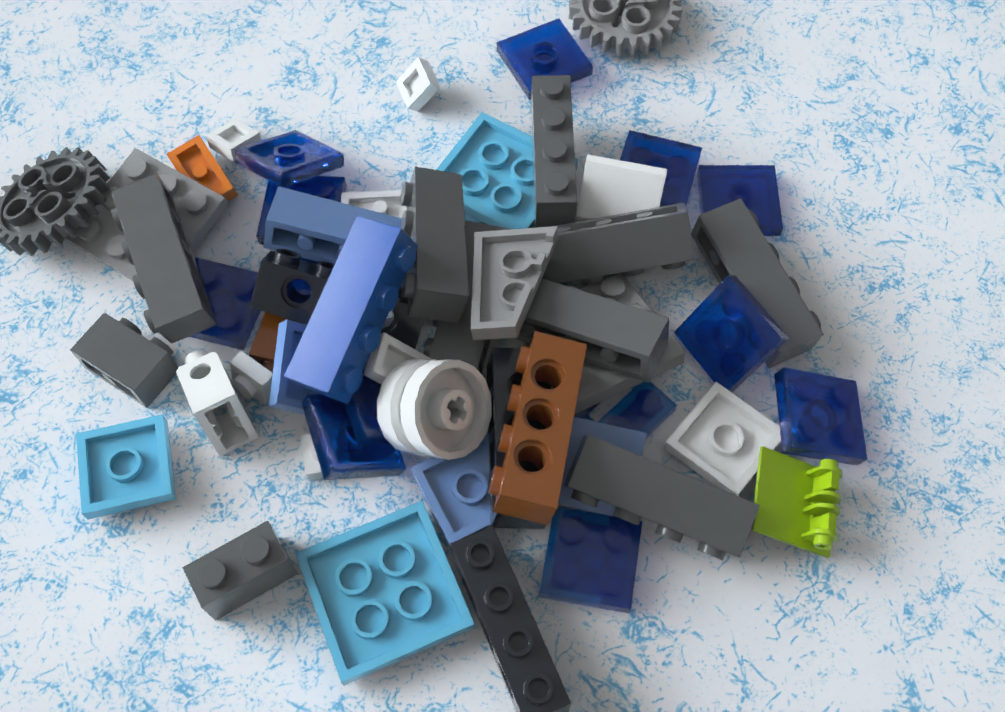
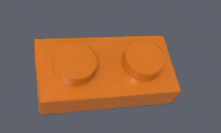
(198, 163)

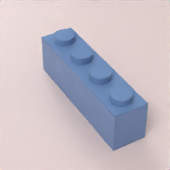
(314, 224)

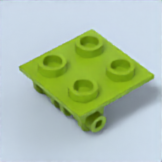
(797, 501)

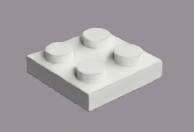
(723, 439)

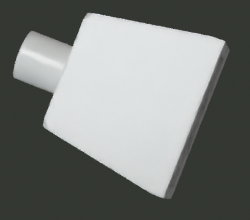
(207, 387)

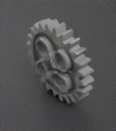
(641, 24)

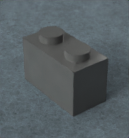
(126, 358)
(239, 571)

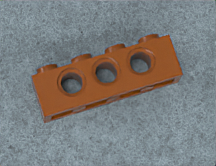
(536, 494)

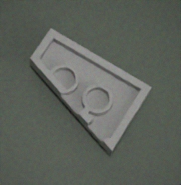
(506, 278)

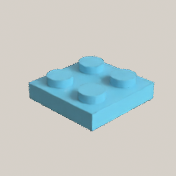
(125, 467)

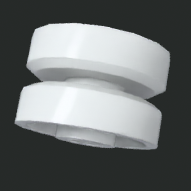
(434, 408)

